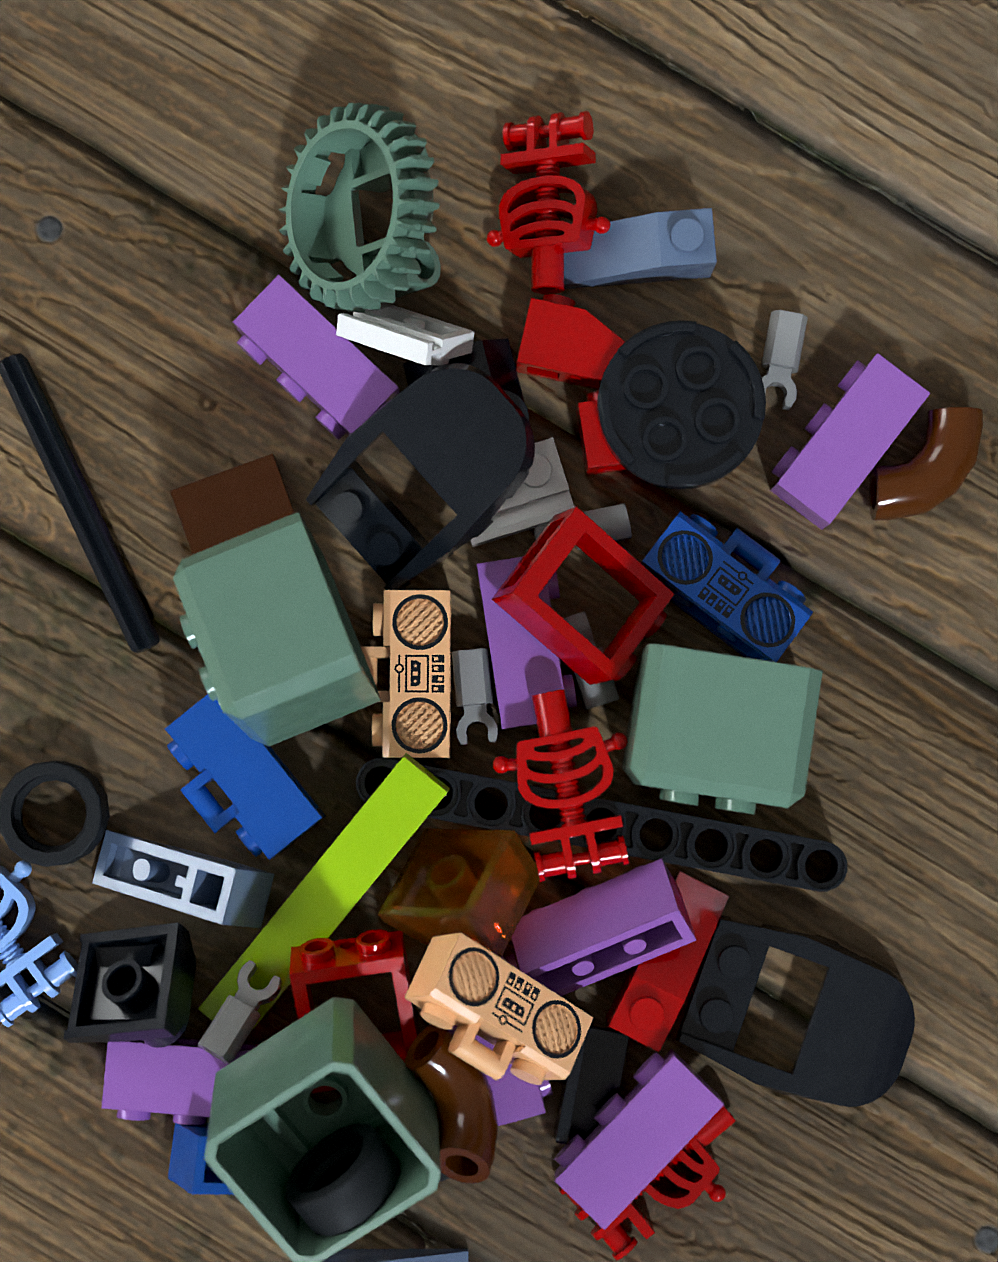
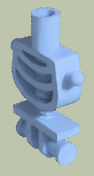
(48, 978)

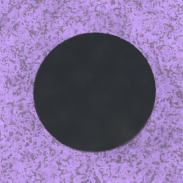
(681, 405)

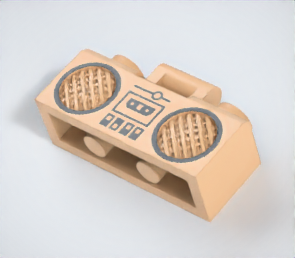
(419, 650)
(502, 1005)

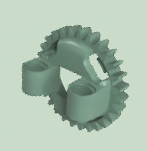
(325, 229)

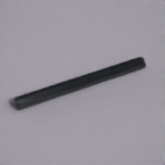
(78, 503)

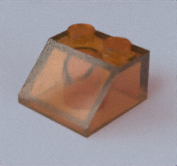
(464, 885)

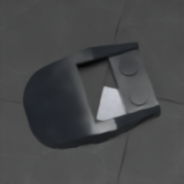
(464, 443)
(854, 1032)

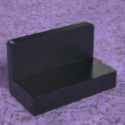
(590, 1083)

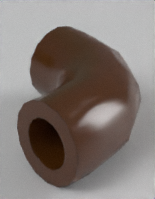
(934, 472)
(463, 1106)

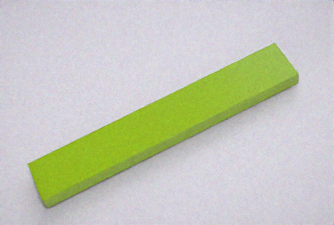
(337, 878)

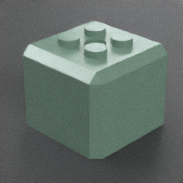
(273, 632)
(721, 728)
(269, 1121)

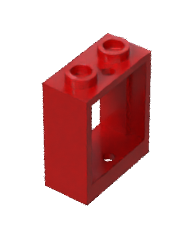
(521, 589)
(364, 955)

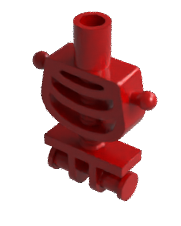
(535, 226)
(556, 733)
(705, 1168)

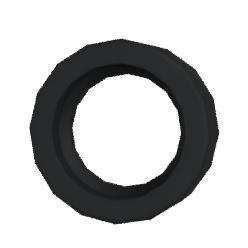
(11, 813)
(343, 1179)

